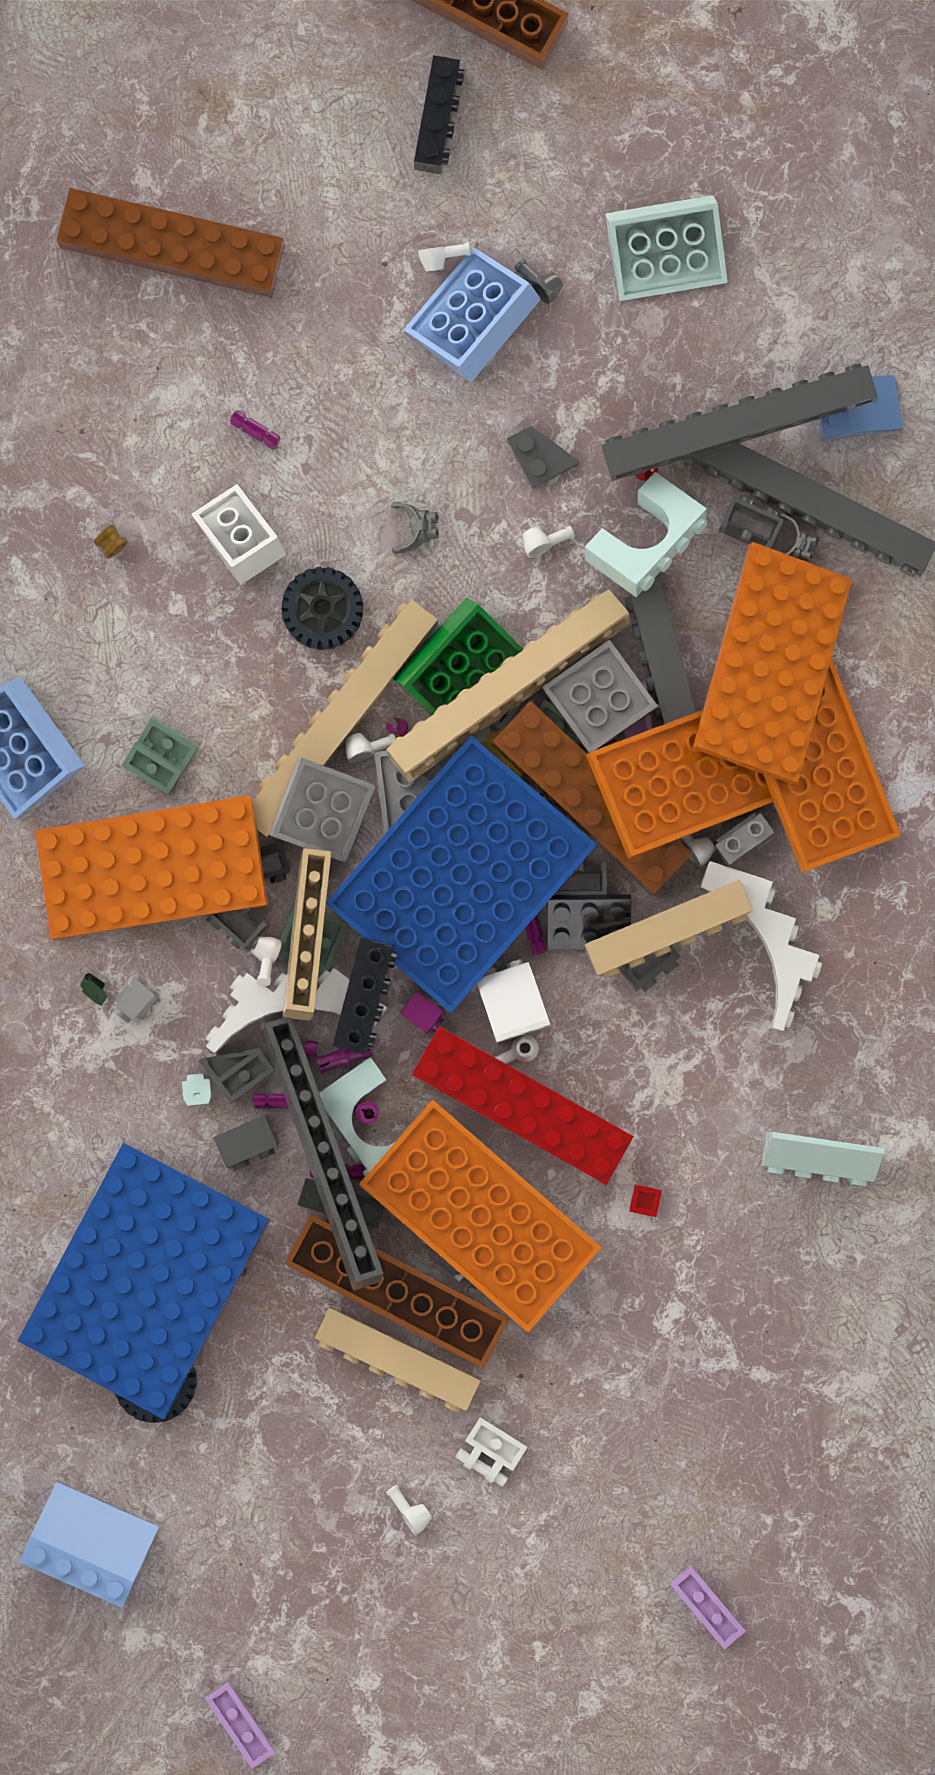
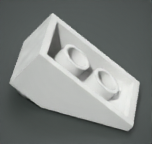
(239, 534)

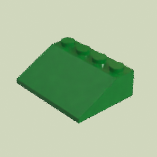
(456, 657)

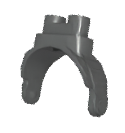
(425, 530)
(804, 542)

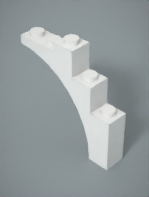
(775, 932)
(259, 1001)

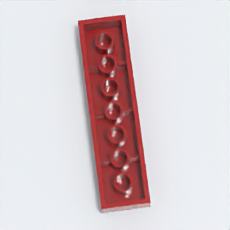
(522, 1105)

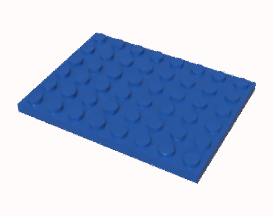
(461, 873)
(143, 1280)

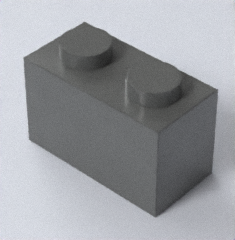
(246, 1142)

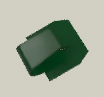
(92, 985)

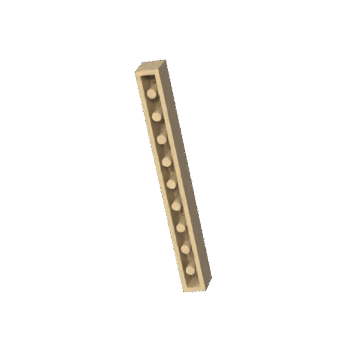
(508, 685)
(348, 705)

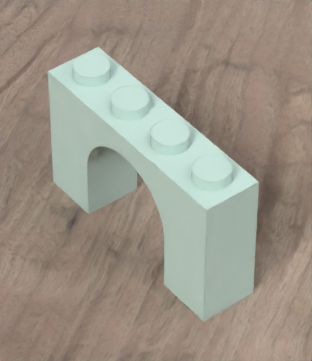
(637, 568)
(340, 1101)

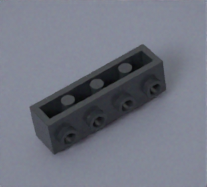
(437, 114)
(364, 994)

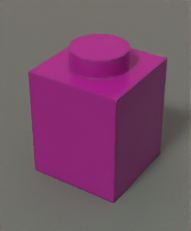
(423, 1013)

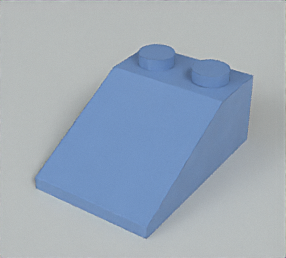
(868, 419)

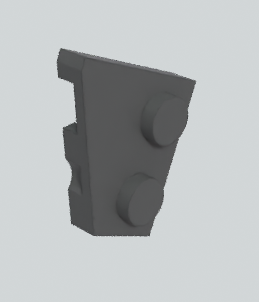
(539, 456)
(237, 1071)

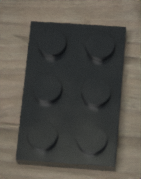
(584, 918)

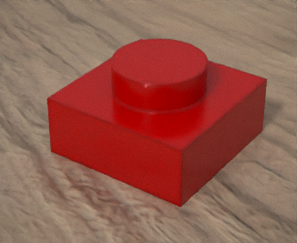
(645, 1200)

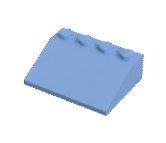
(473, 314)
(32, 750)
(89, 1544)

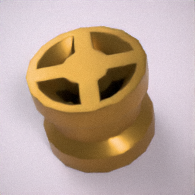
(110, 541)

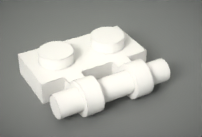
(495, 1444)

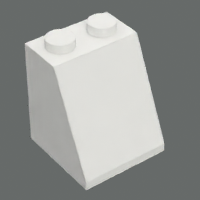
(512, 1001)

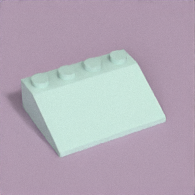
(667, 247)
(822, 1157)

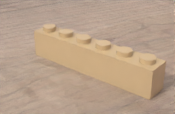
(668, 928)
(306, 934)
(398, 1359)

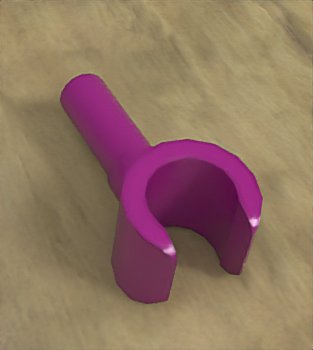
(401, 729)
(310, 1049)

